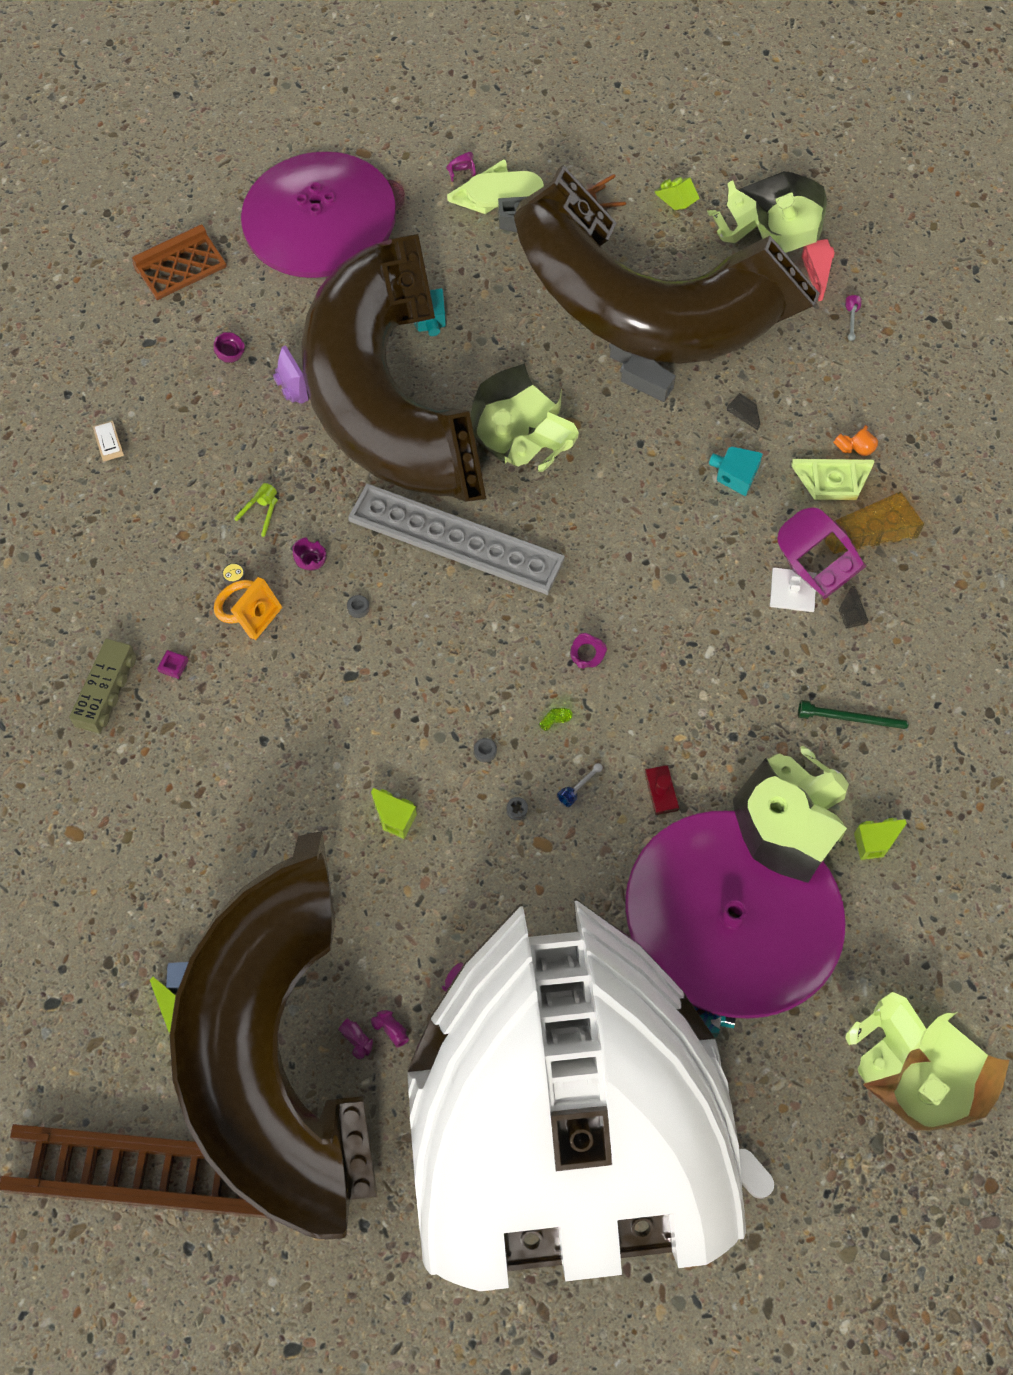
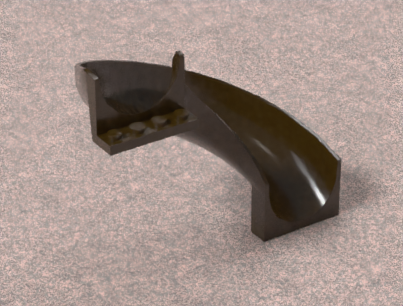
(644, 314)
(353, 387)
(230, 1059)

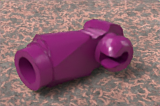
(392, 1028)
(357, 1038)

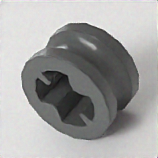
(524, 807)

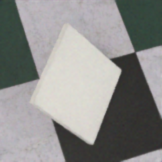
(791, 591)

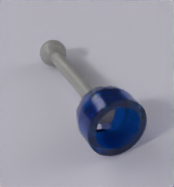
(568, 795)

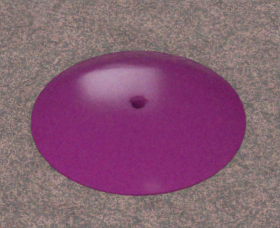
(726, 965)

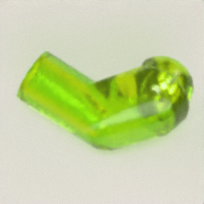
(555, 715)

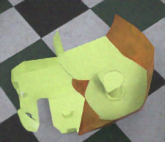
(928, 1073)

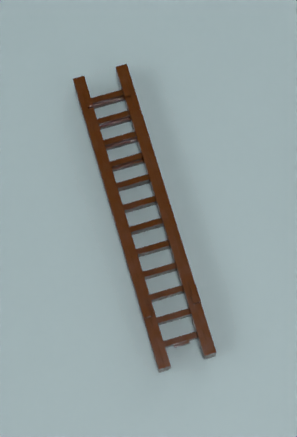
(111, 1192)

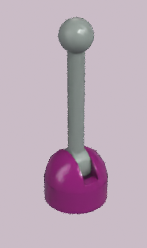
(852, 304)

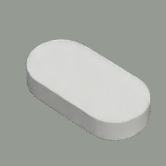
(754, 1175)

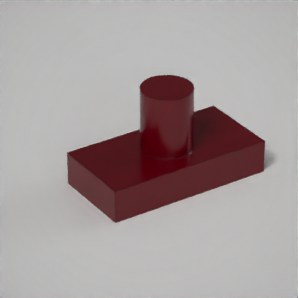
(661, 790)

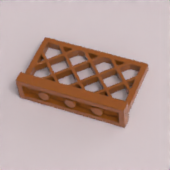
(171, 250)

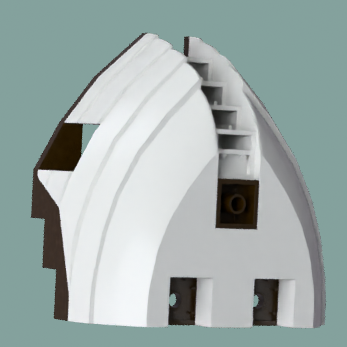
(568, 1105)

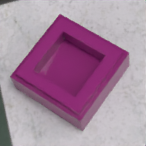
(172, 664)

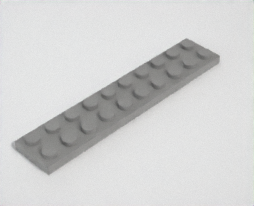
(457, 539)

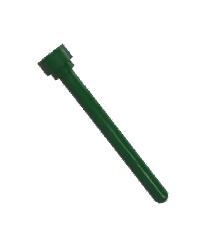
(808, 710)

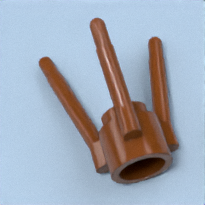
(601, 185)

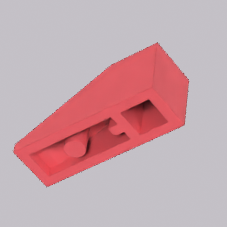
(818, 260)

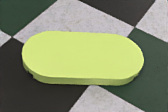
(488, 187)

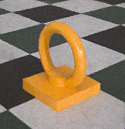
(253, 610)

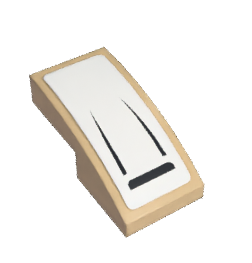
(108, 441)

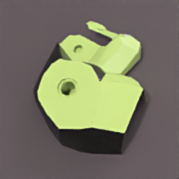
(780, 206)
(518, 419)
(787, 815)

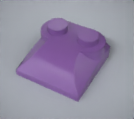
(290, 378)

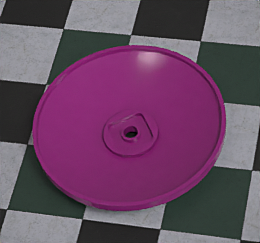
(315, 238)

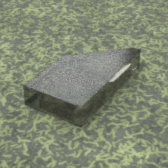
(745, 410)
(852, 610)

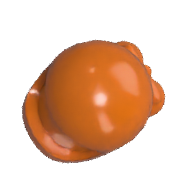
(863, 442)

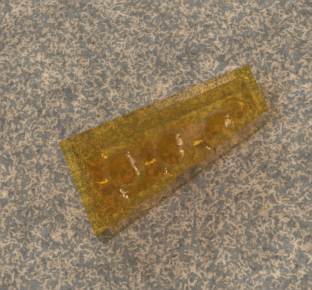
(878, 523)

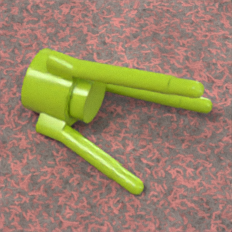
(264, 496)

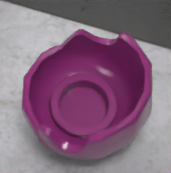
(228, 347)
(309, 554)

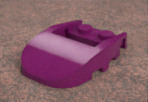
(802, 534)

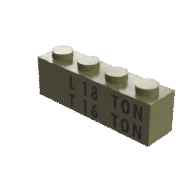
(103, 686)

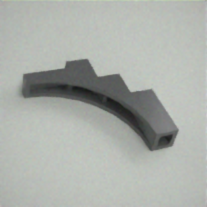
(644, 374)

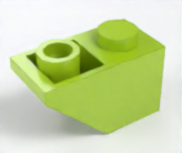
(678, 193)
(394, 814)
(876, 838)

